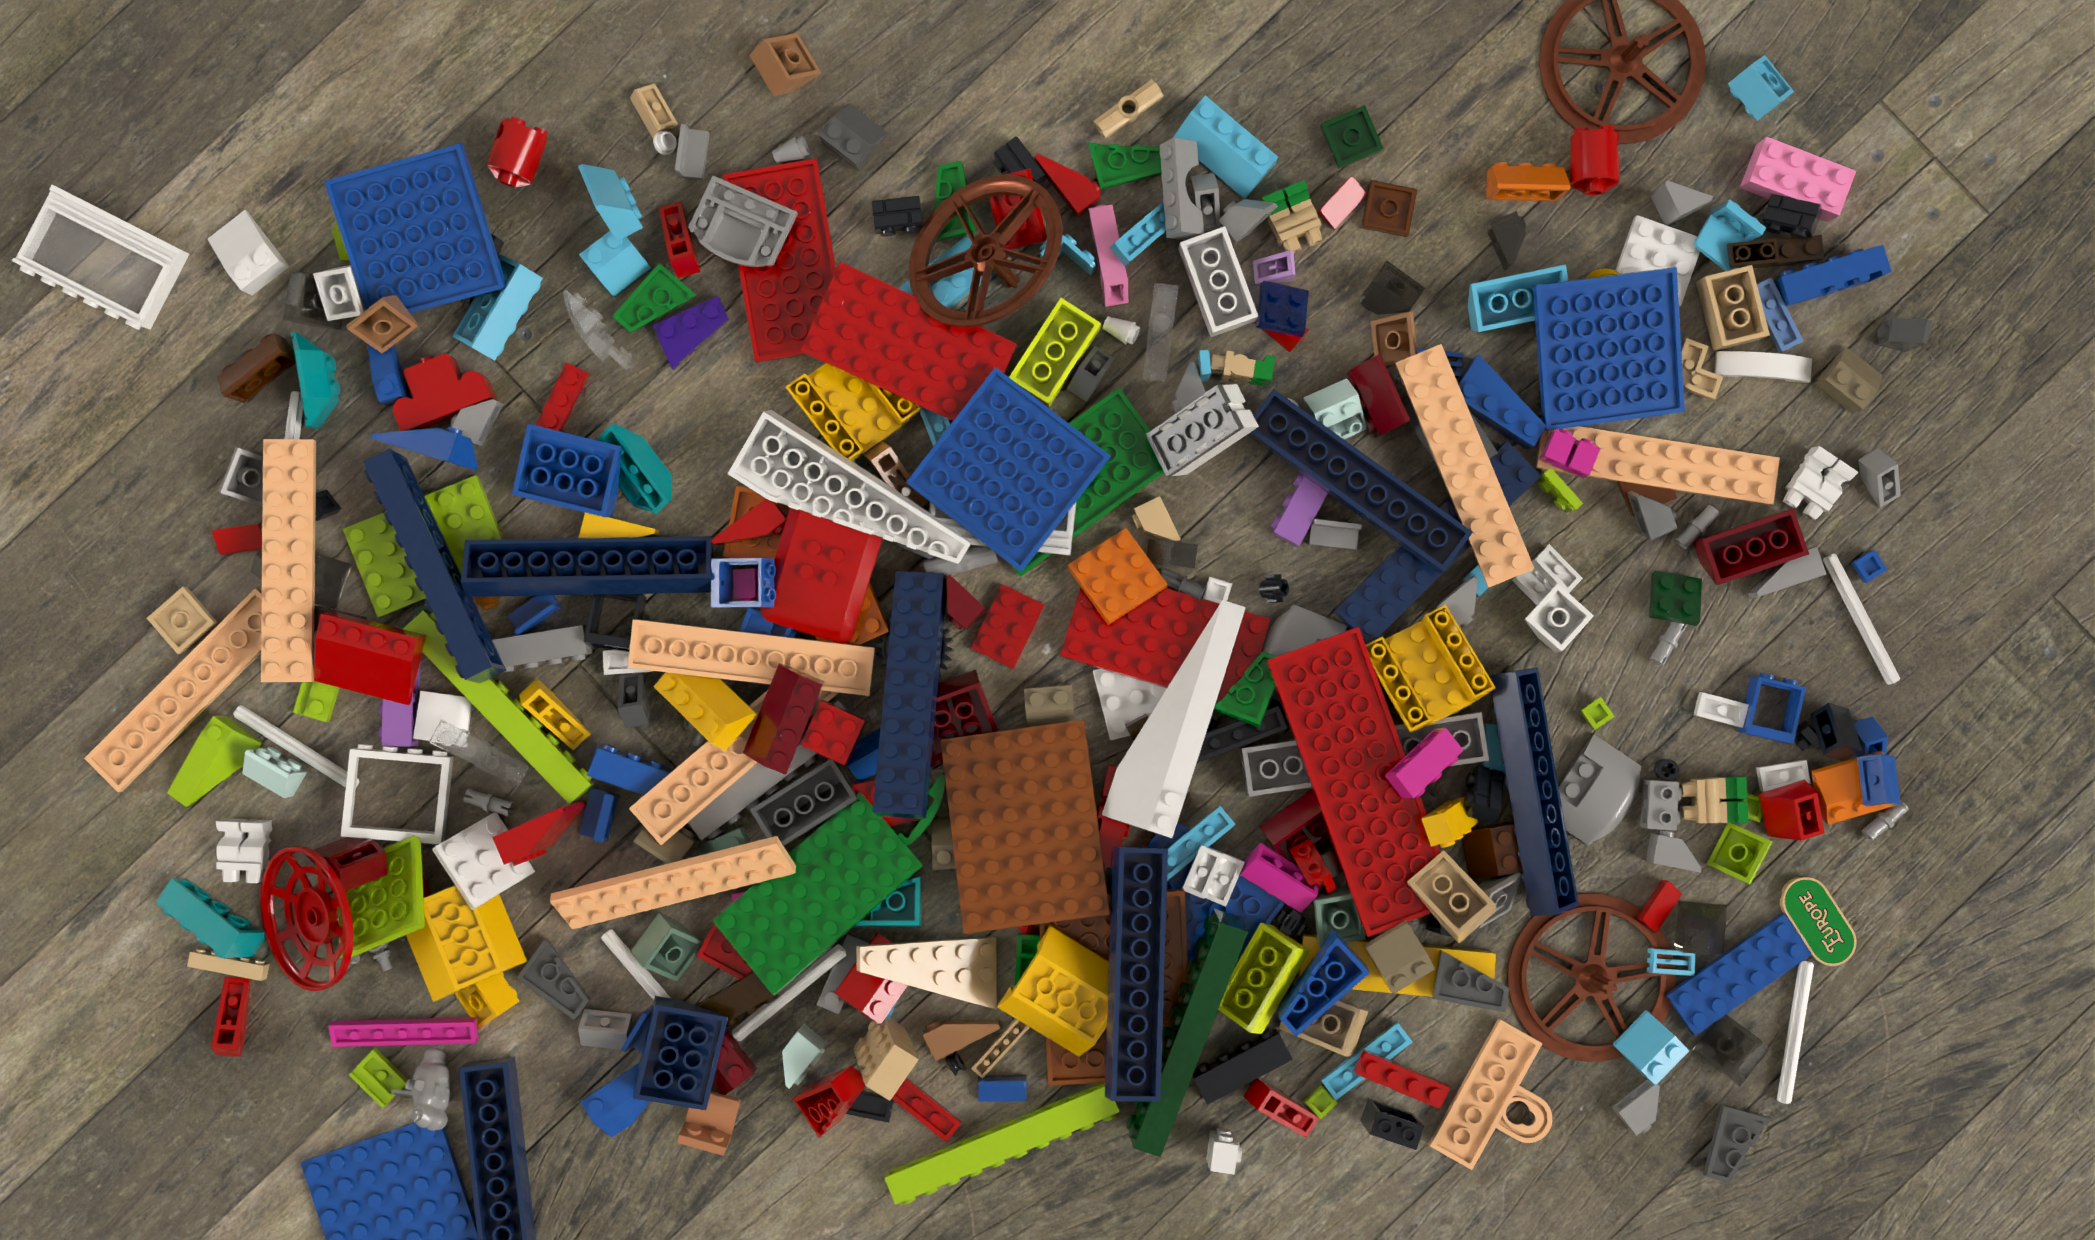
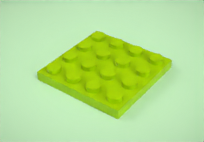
(391, 903)

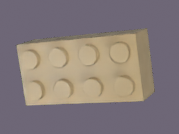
(885, 1057)

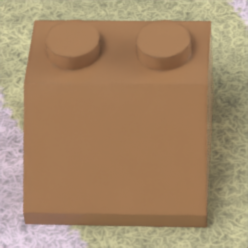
(784, 63)

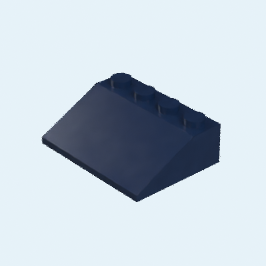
(679, 1054)

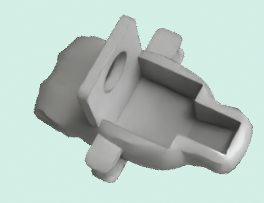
(429, 1091)

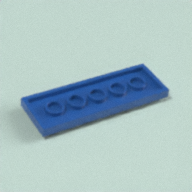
(1738, 974)

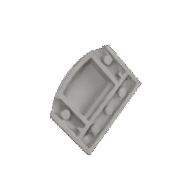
(741, 224)
(1297, 629)
(1598, 790)

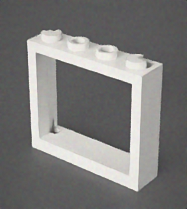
(395, 834)

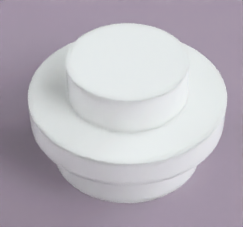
(664, 142)

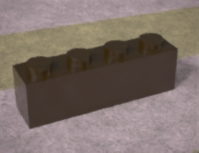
(739, 998)

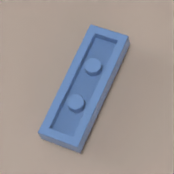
(1778, 319)

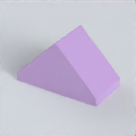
(1275, 268)

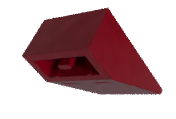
(355, 860)

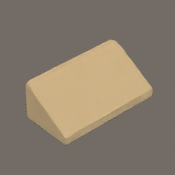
(653, 109)

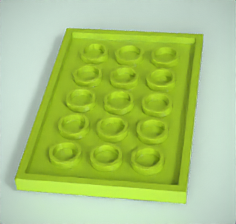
(461, 515)

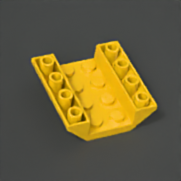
(849, 410)
(1429, 670)
(463, 943)
(1062, 993)

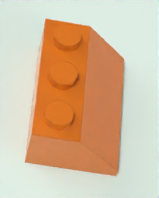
(1526, 182)
(1841, 792)

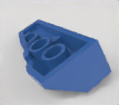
(435, 443)
(613, 1103)

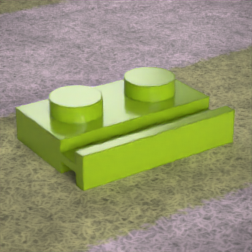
(1564, 497)
(316, 700)
(378, 1077)

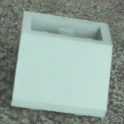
(1337, 409)
(273, 771)
(799, 1052)

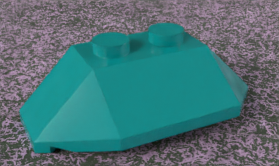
(316, 380)
(642, 473)

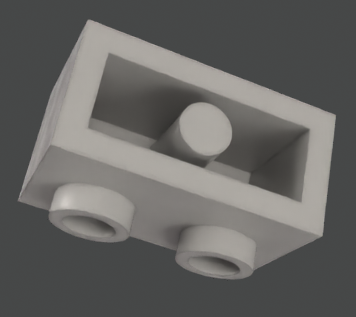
(1660, 804)

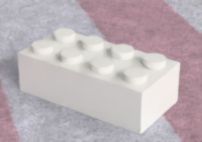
(1217, 281)

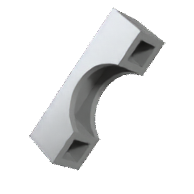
(1182, 217)

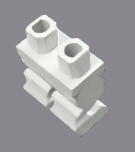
(1813, 488)
(242, 853)

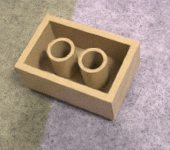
(1732, 308)

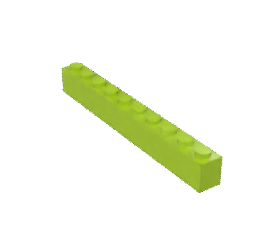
(508, 717)
(1000, 1143)

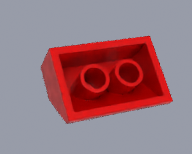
(869, 993)

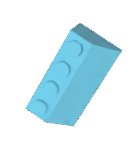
(1227, 147)
(954, 287)
(1508, 298)
(495, 314)

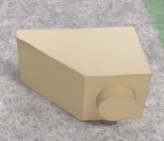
(1155, 520)

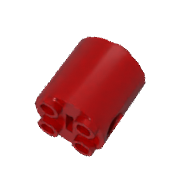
(516, 152)
(1594, 160)

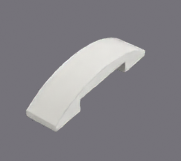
(1763, 365)

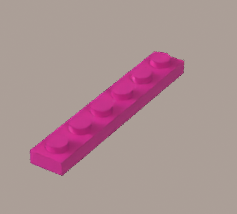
(403, 1032)

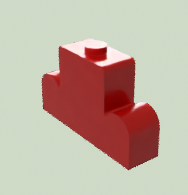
(439, 392)

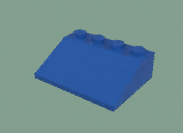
(568, 471)

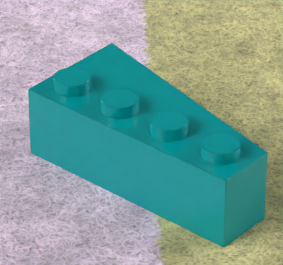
(899, 909)
(210, 920)

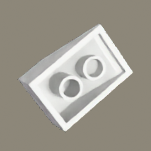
(247, 254)

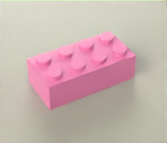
(1798, 175)

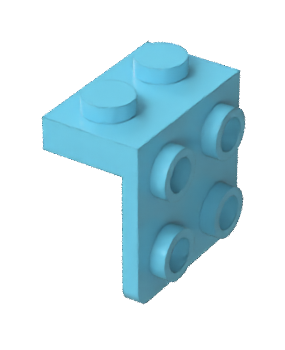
(1726, 225)
(1081, 258)

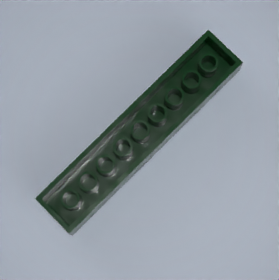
(1189, 1028)

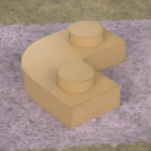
(1694, 378)

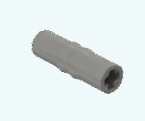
(972, 559)

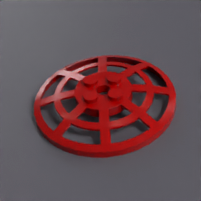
(314, 918)

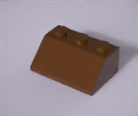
(256, 368)

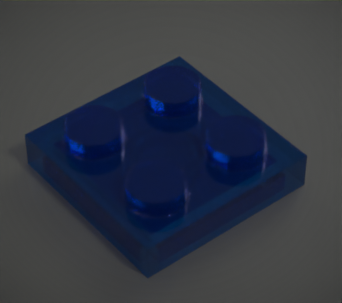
(1282, 308)

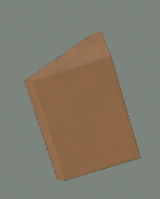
(383, 323)
(1394, 338)

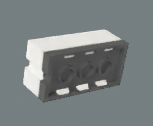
(1201, 430)

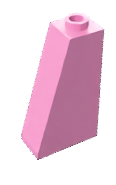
(1111, 269)

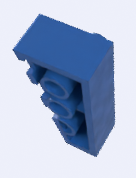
(1833, 276)
(1498, 404)
(625, 769)
(1323, 982)

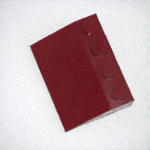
(960, 711)

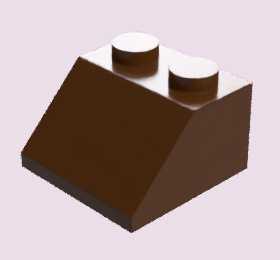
(1491, 851)

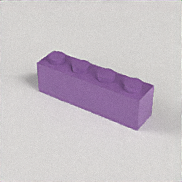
(1299, 511)
(399, 720)

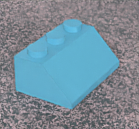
(612, 200)

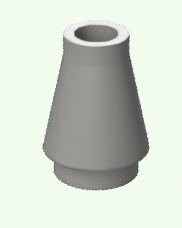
(791, 150)

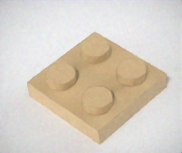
(182, 620)

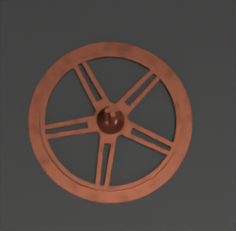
(1622, 61)
(986, 251)
(1591, 976)

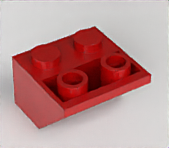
(1792, 811)

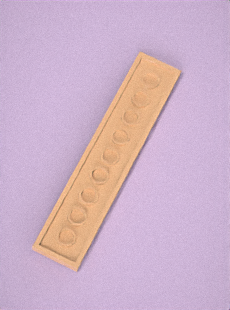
(1464, 465)
(1676, 465)
(288, 560)
(748, 655)
(180, 696)
(698, 782)
(673, 882)

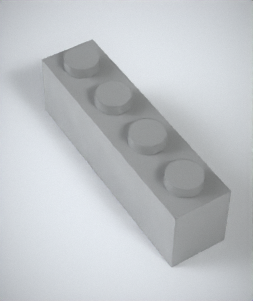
(542, 647)

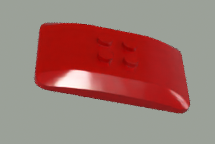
(821, 576)

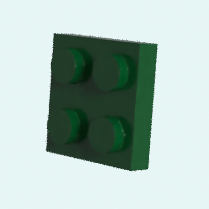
(1351, 137)
(1675, 598)

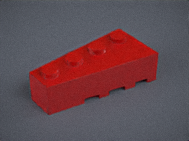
(1110, 830)
(829, 1098)

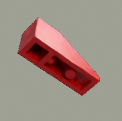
(1071, 186)
(679, 240)
(757, 523)
(231, 1017)
(1280, 1107)

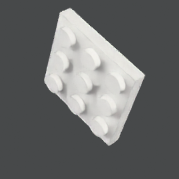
(1658, 247)
(1124, 700)
(476, 864)

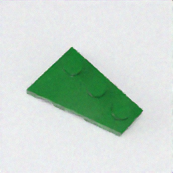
(1124, 164)
(949, 180)
(652, 299)
(1251, 694)

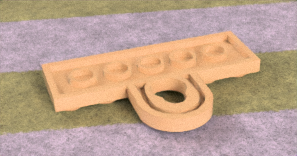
(1486, 1094)

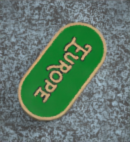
(1818, 920)

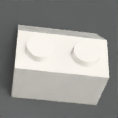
(339, 293)
(1558, 619)

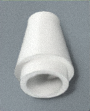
(1122, 329)

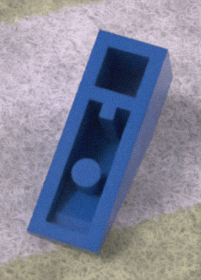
(387, 375)

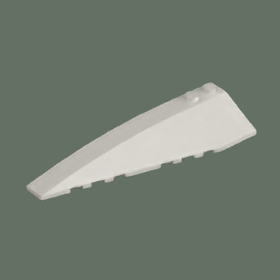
(812, 477)
(1162, 759)

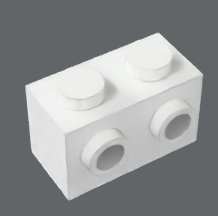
(1223, 1151)

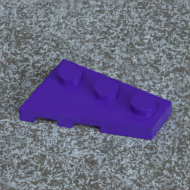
(688, 329)

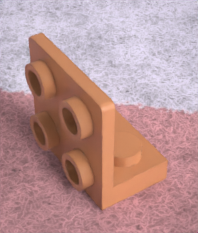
(712, 1127)

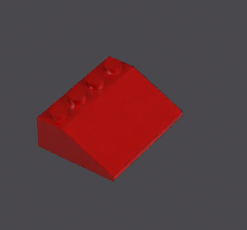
(367, 656)
(534, 836)

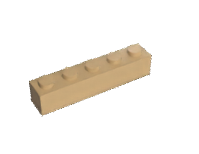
(232, 965)
(999, 1047)

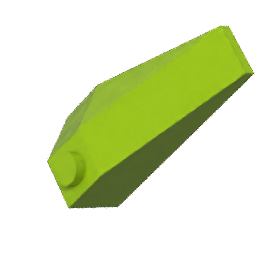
(212, 759)

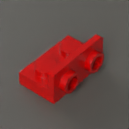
(1312, 865)

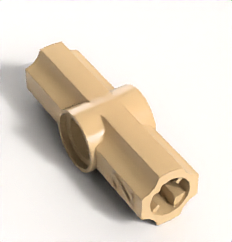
(1140, 100)

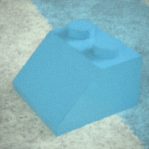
(1760, 88)
(615, 262)
(1650, 1047)

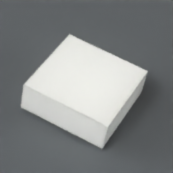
(1217, 590)

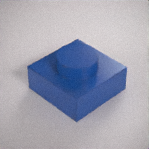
(1869, 566)

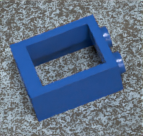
(723, 578)
(1792, 712)

